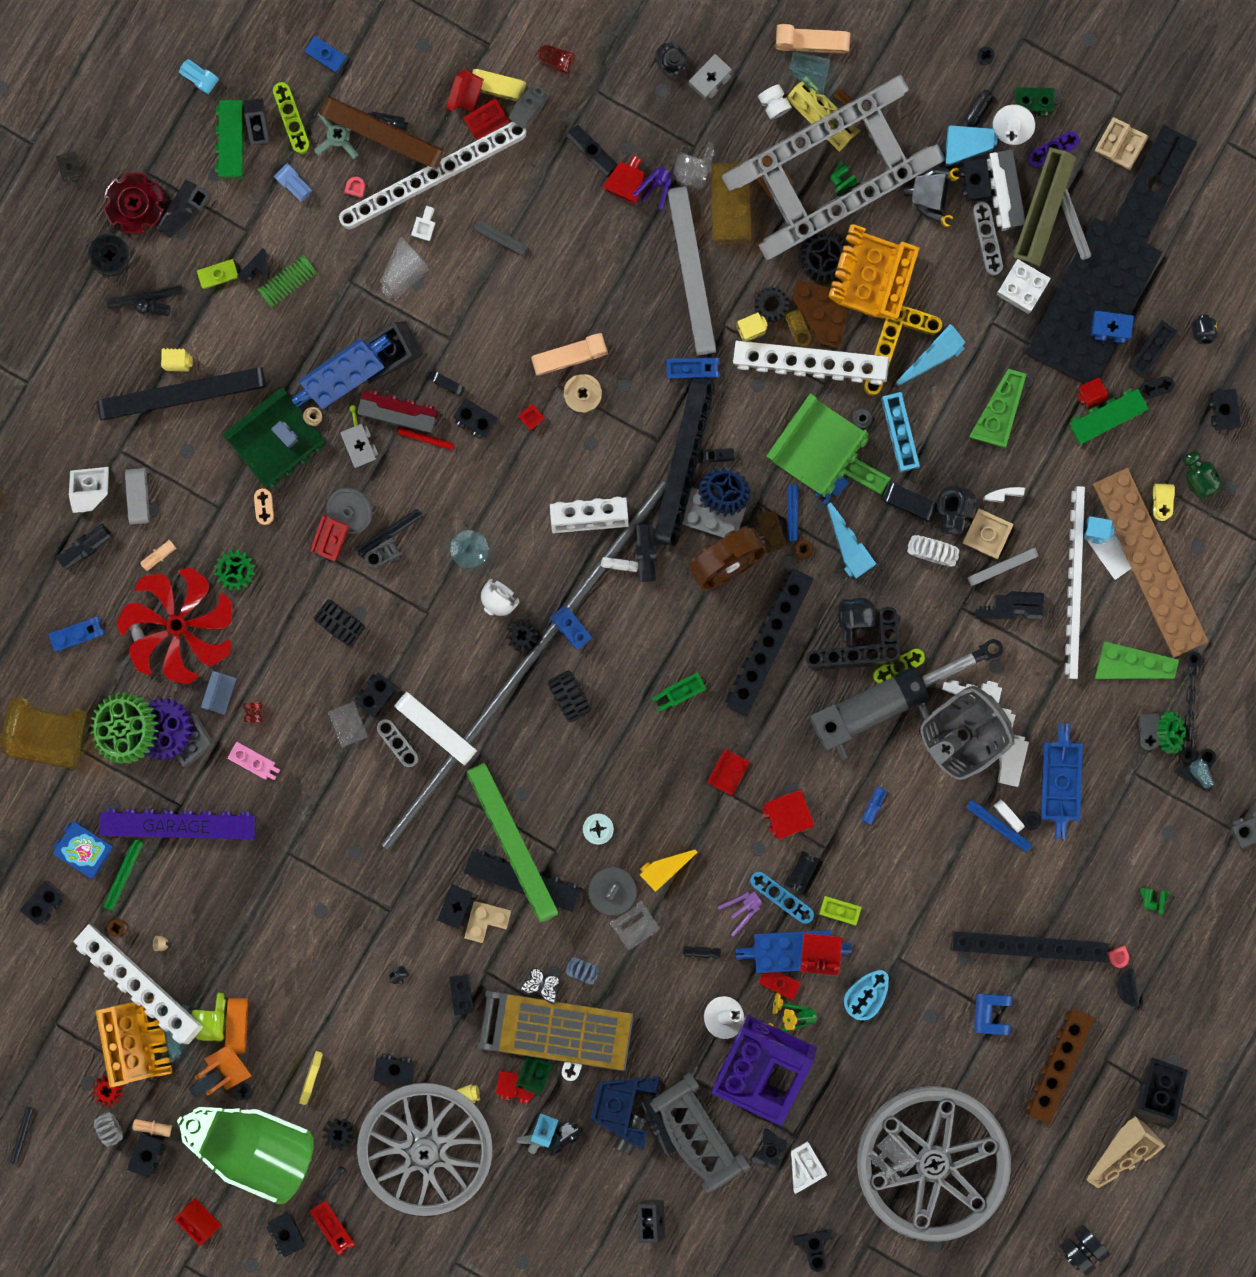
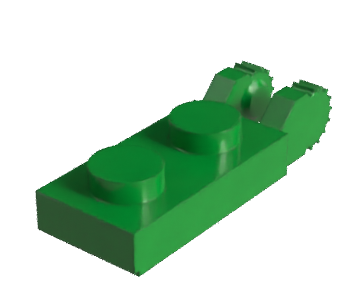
(681, 691)

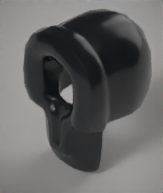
(954, 507)
(855, 613)

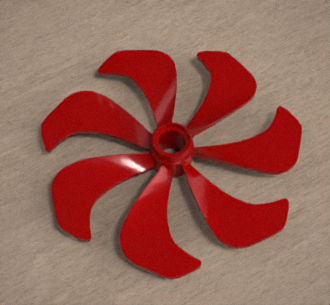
(143, 647)

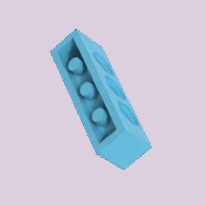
(900, 432)

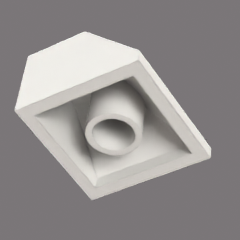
(88, 488)

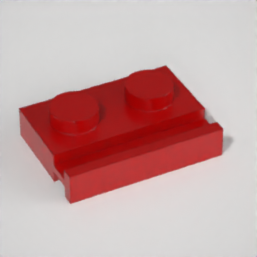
(486, 119)
(329, 538)
(728, 772)

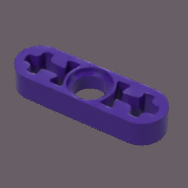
(1063, 138)

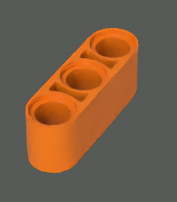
(237, 1024)

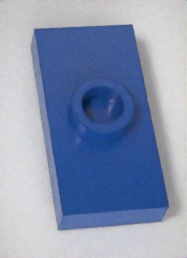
(325, 54)

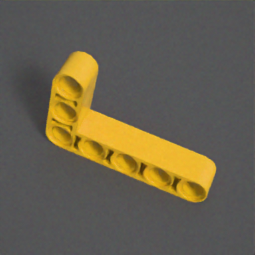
(890, 342)

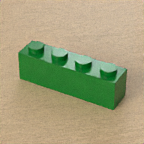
(230, 139)
(1107, 417)

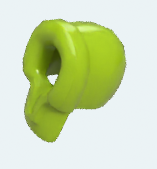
(212, 1021)

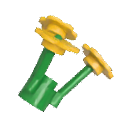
(805, 1017)

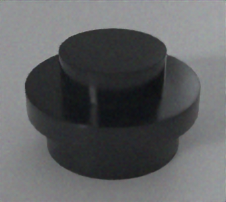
(1031, 820)

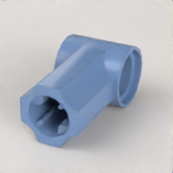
(290, 179)

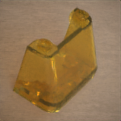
(42, 735)

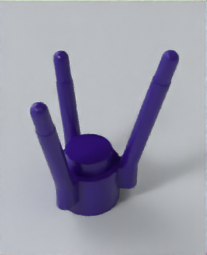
(660, 177)

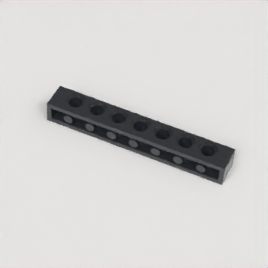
(803, 583)
(1029, 946)

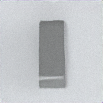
(137, 496)
(389, 738)

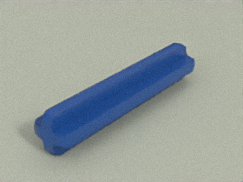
(792, 513)

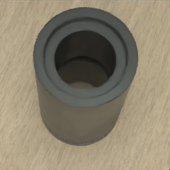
(635, 1122)

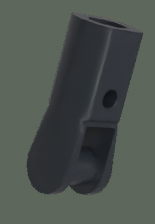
(721, 455)

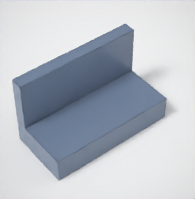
(218, 692)

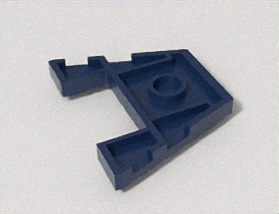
(614, 1107)

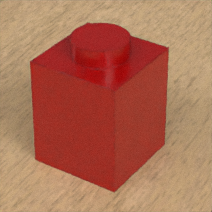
(1092, 394)

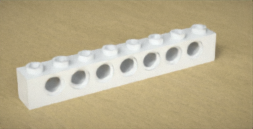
(745, 349)
(190, 1026)

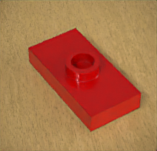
(780, 983)

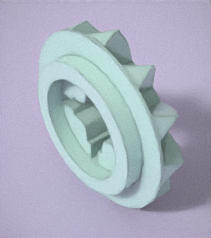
(590, 823)

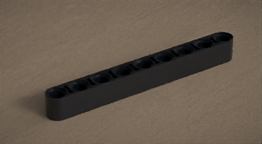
(181, 393)
(684, 462)

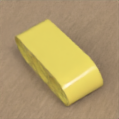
(501, 85)

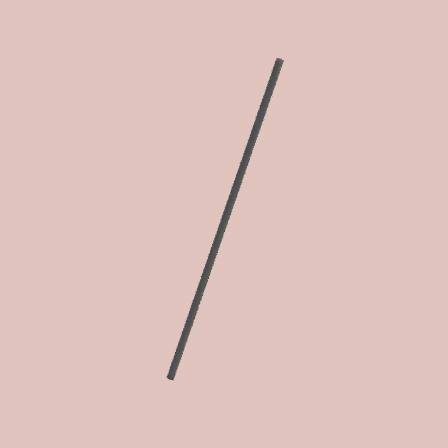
(523, 667)

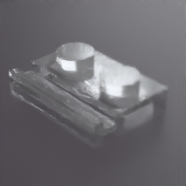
(348, 724)

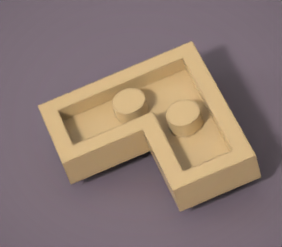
(485, 915)

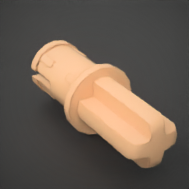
(158, 555)
(152, 1128)

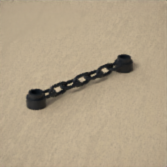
(1191, 687)

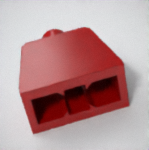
(625, 180)

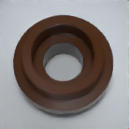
(799, 554)

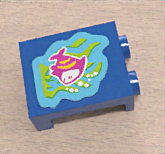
(82, 849)

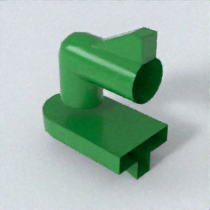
(842, 186)
(1147, 895)

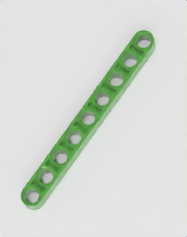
(512, 843)

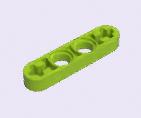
(290, 118)

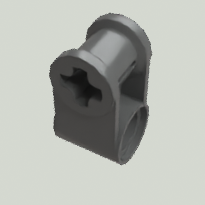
(383, 553)
(1148, 727)

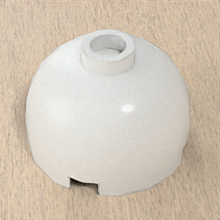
(498, 599)

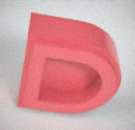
(355, 187)
(1119, 957)

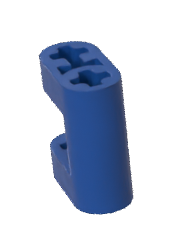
(984, 1010)

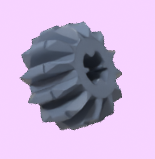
(582, 970)

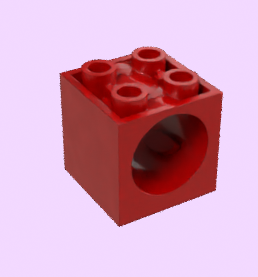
(787, 815)

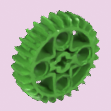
(115, 726)

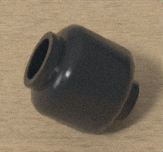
(1204, 329)

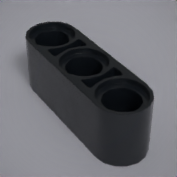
(910, 502)

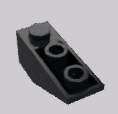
(183, 208)

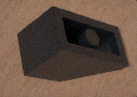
(256, 121)

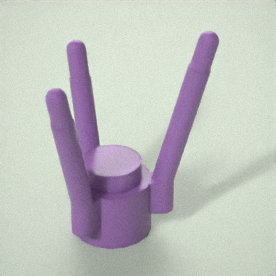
(751, 903)

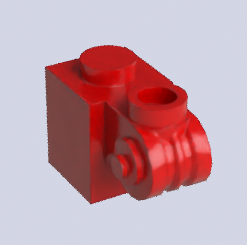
(507, 1089)

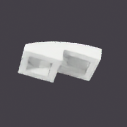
(999, 495)

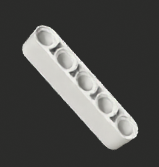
(435, 728)

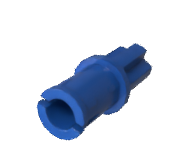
(874, 805)

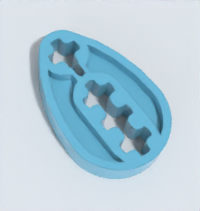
(873, 1004)

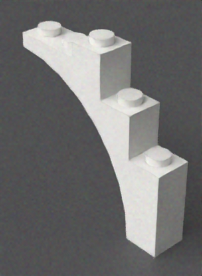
(1012, 761)

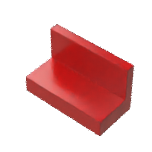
(465, 91)
(197, 1222)

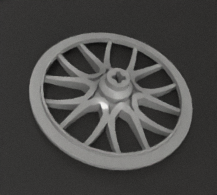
(424, 1140)

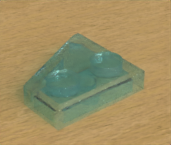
(810, 70)

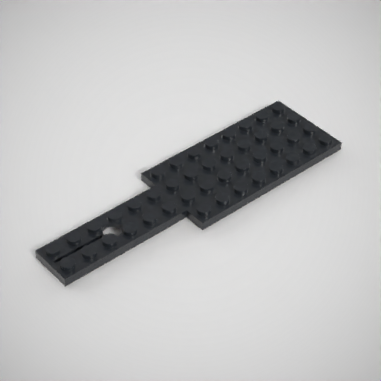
(1114, 272)

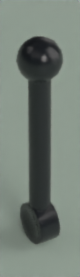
(320, 1195)

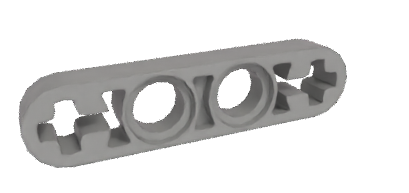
(990, 238)
(1003, 566)

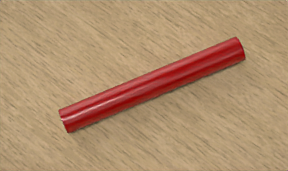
(425, 438)

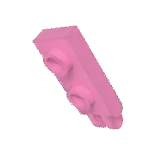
(252, 761)

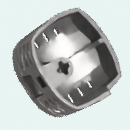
(984, 724)

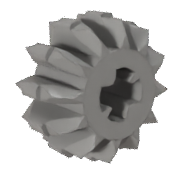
(108, 1129)

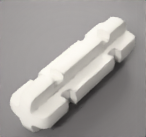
(619, 564)

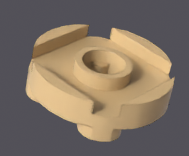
(593, 391)

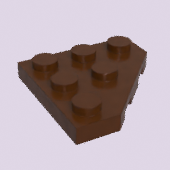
(821, 313)

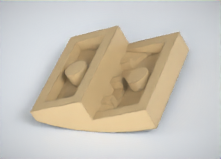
(1121, 143)

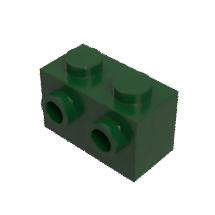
(1036, 100)

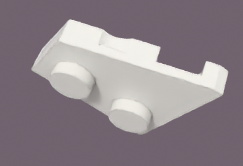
(805, 1167)

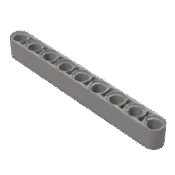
(691, 271)

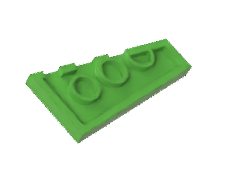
(999, 414)
(1130, 663)

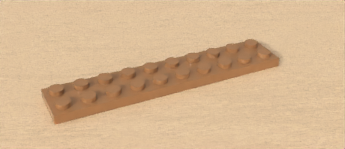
(1150, 563)

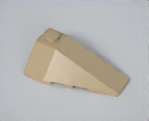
(1131, 1144)

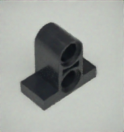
(1181, 771)
(817, 1252)

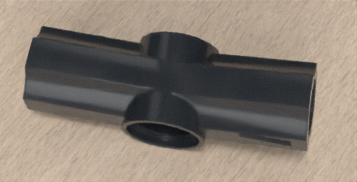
(84, 546)
(646, 552)

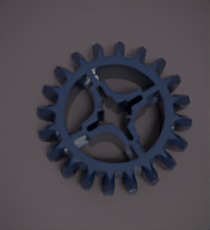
(712, 491)

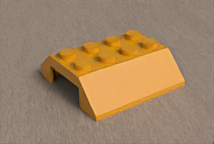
(873, 274)
(130, 1044)

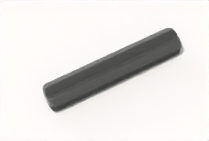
(500, 237)

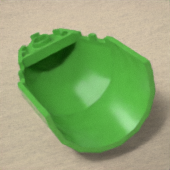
(250, 1149)

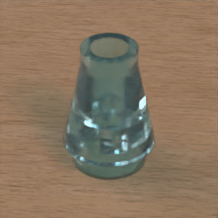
(1201, 772)

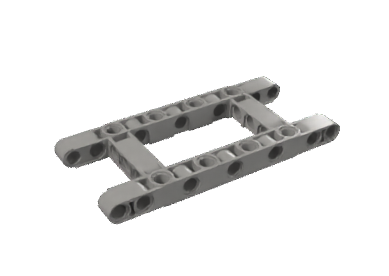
(816, 133)

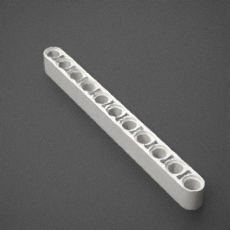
(427, 183)

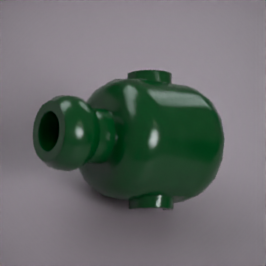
(1202, 476)

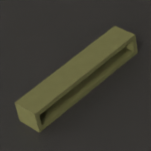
(1044, 206)

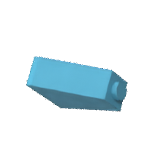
(967, 143)

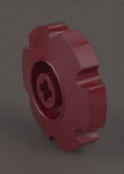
(120, 209)

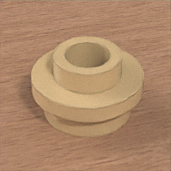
(316, 413)

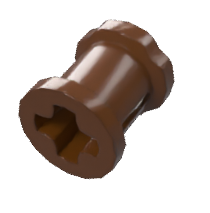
(121, 931)

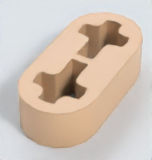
(268, 505)

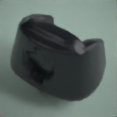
(398, 975)

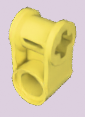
(1163, 497)

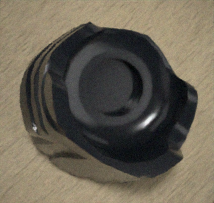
(670, 59)

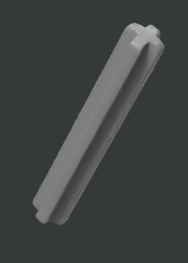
(1075, 226)

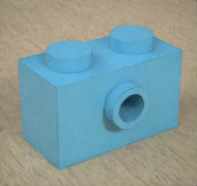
(1098, 530)

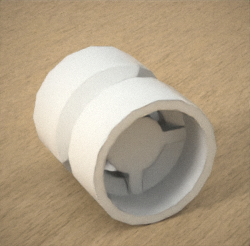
(775, 102)

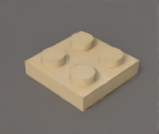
(987, 533)

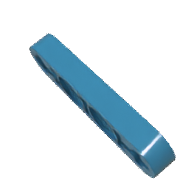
(779, 900)

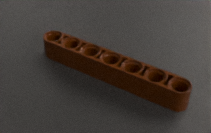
(381, 132)

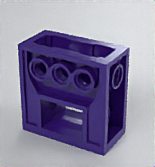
(756, 1053)

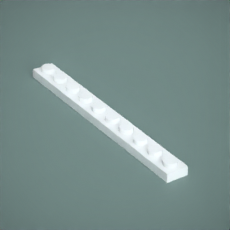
(1074, 574)

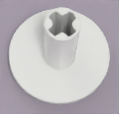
(1014, 124)
(723, 1017)

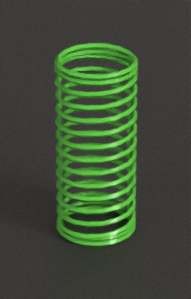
(266, 294)

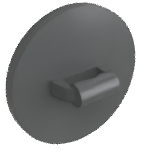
(350, 508)
(612, 891)

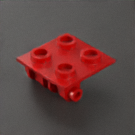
(821, 954)

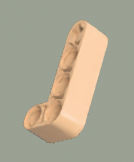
(811, 40)
(570, 355)

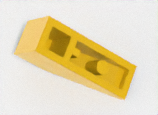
(662, 870)

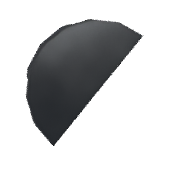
(1127, 988)

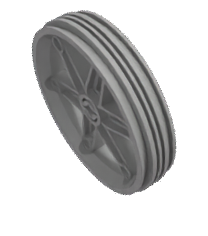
(942, 1169)

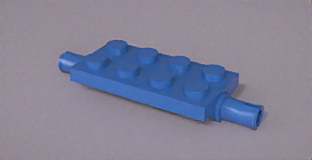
(342, 372)
(1061, 781)
(780, 951)

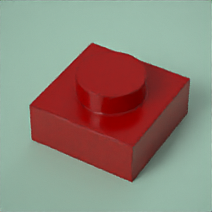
(531, 417)

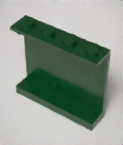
(263, 449)

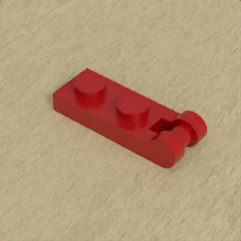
(331, 1227)

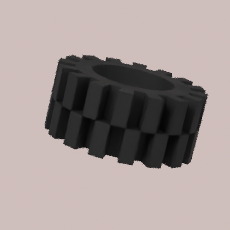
(771, 292)

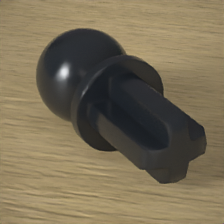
(143, 306)

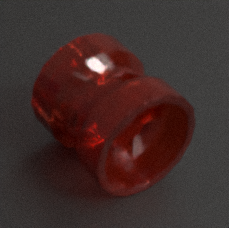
(251, 708)

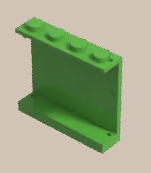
(817, 446)

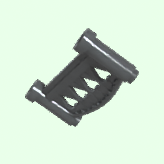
(726, 1166)

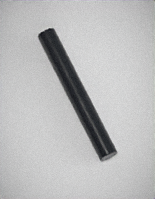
(21, 1135)

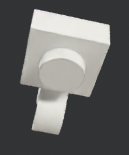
(424, 226)

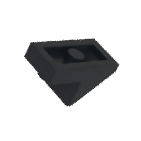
(259, 263)

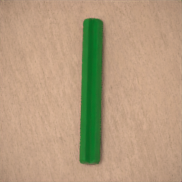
(123, 874)

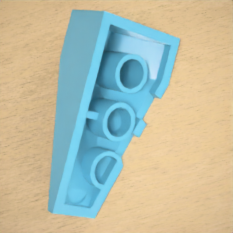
(942, 349)
(853, 554)

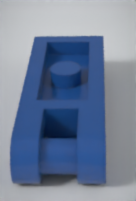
(692, 368)
(76, 634)

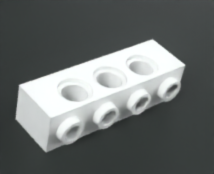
(581, 522)

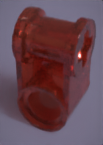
(557, 58)

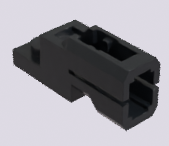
(1005, 609)

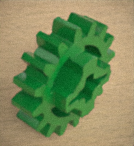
(245, 563)
(1171, 732)

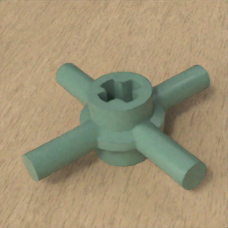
(331, 140)

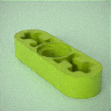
(883, 669)

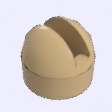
(159, 943)

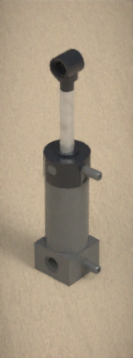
(888, 700)

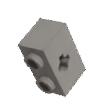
(715, 67)
(350, 439)

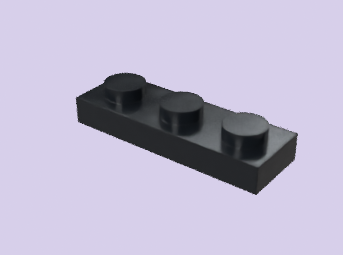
(1152, 349)

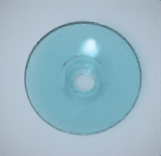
(462, 541)

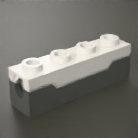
(1006, 190)

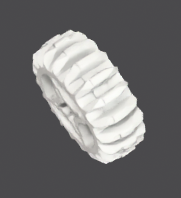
(933, 550)

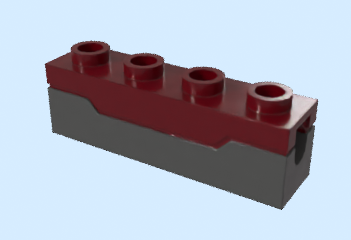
(397, 412)

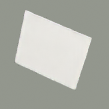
(1112, 556)

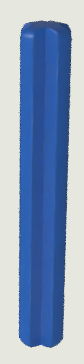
(998, 825)

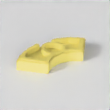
(310, 1079)

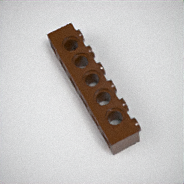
(1062, 1076)

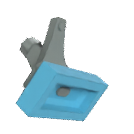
(542, 1134)

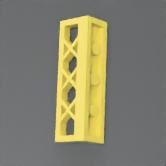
(808, 106)

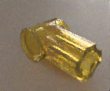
(797, 327)

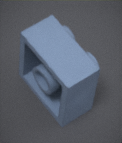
(282, 431)

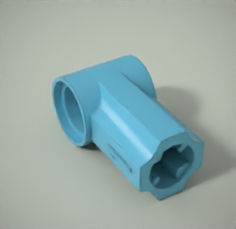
(201, 78)

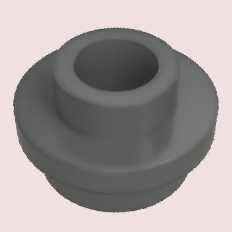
(857, 422)

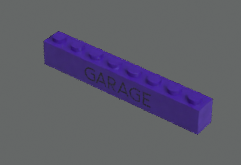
(177, 825)

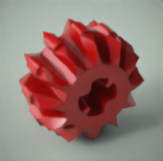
(104, 1096)

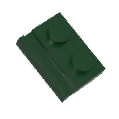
(534, 1075)

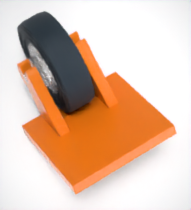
(226, 1069)

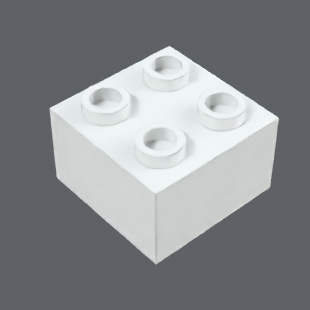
(1023, 286)

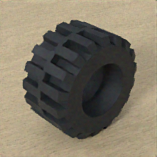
(339, 622)
(569, 696)

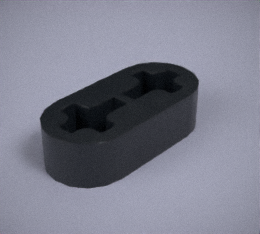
(447, 383)
(1154, 383)

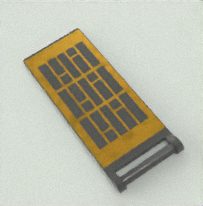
(558, 1031)

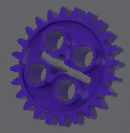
(177, 735)

